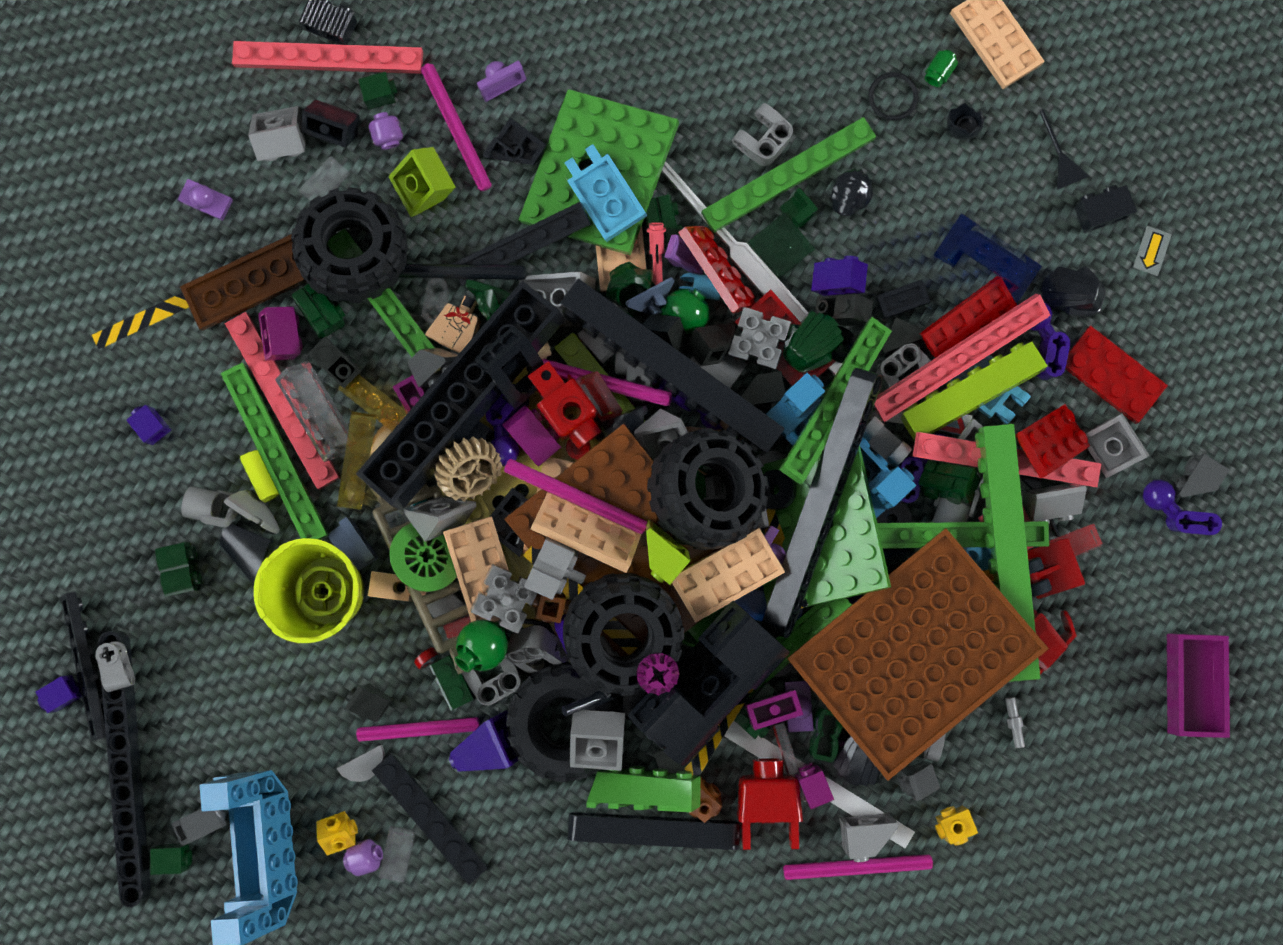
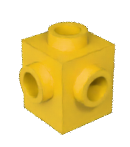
(963, 823)
(336, 833)

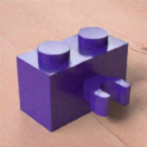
(839, 276)

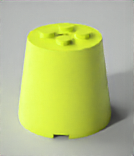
(291, 596)

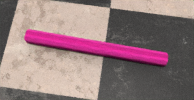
(456, 127)
(617, 385)
(575, 496)
(850, 867)

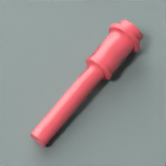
(656, 236)

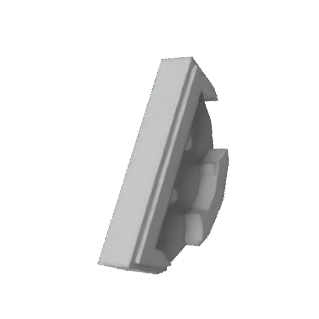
(361, 767)

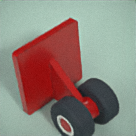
(1053, 569)

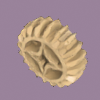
(464, 463)

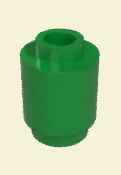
(941, 68)

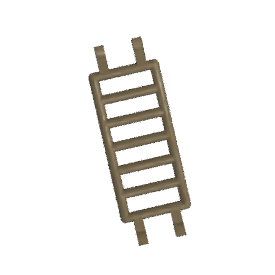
(431, 624)

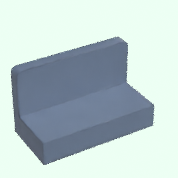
(353, 543)

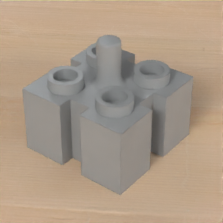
(759, 338)
(553, 568)
(503, 599)

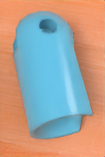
(701, 283)

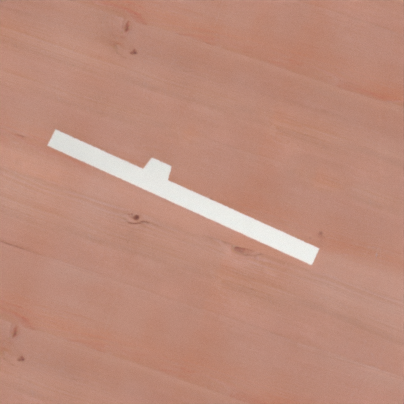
(842, 797)

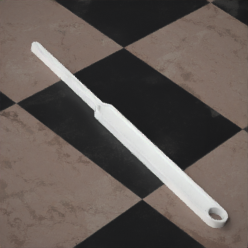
(745, 257)

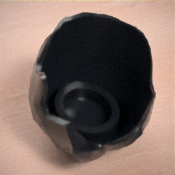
(964, 122)

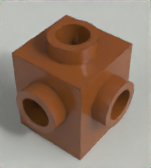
(550, 611)
(709, 802)

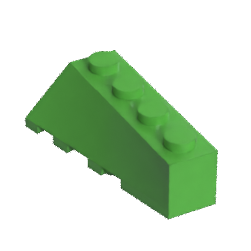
(645, 789)

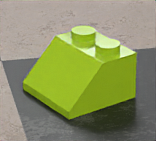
(421, 180)
(665, 555)

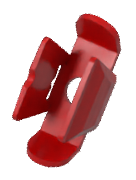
(1056, 643)

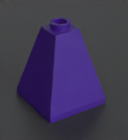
(485, 748)

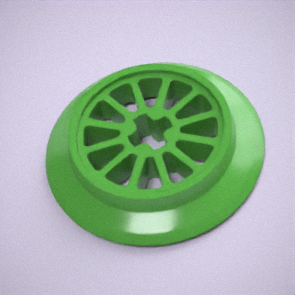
(413, 580)

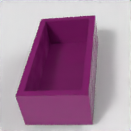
(1198, 685)

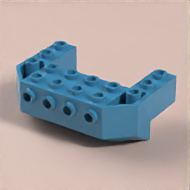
(794, 412)
(260, 854)

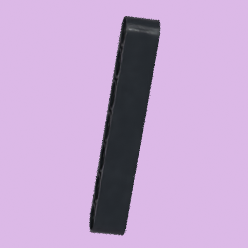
(653, 831)

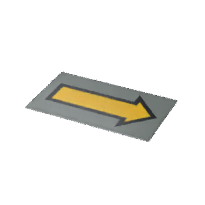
(1152, 250)

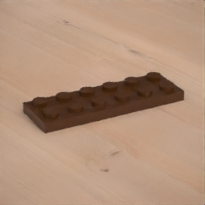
(243, 284)

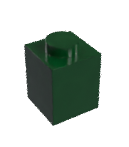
(377, 90)
(170, 859)

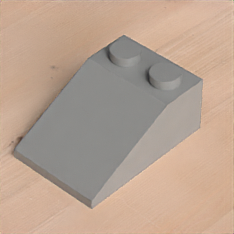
(556, 286)

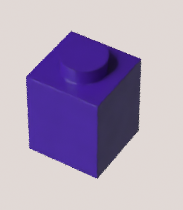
(148, 424)
(58, 694)

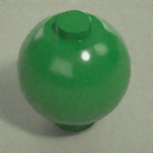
(688, 306)
(481, 646)

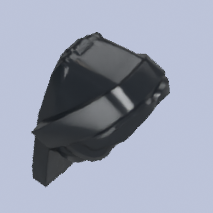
(1074, 291)
(854, 763)

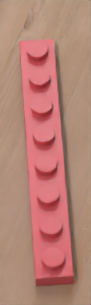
(327, 57)
(961, 357)
(265, 372)
(966, 453)

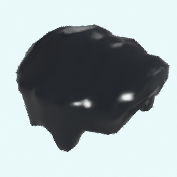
(851, 192)

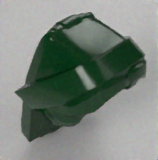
(626, 283)
(487, 296)
(812, 342)

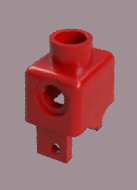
(557, 398)
(769, 798)

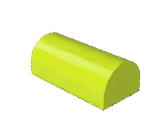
(259, 476)

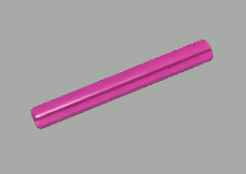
(417, 729)

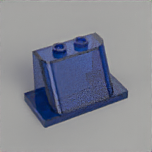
(990, 252)

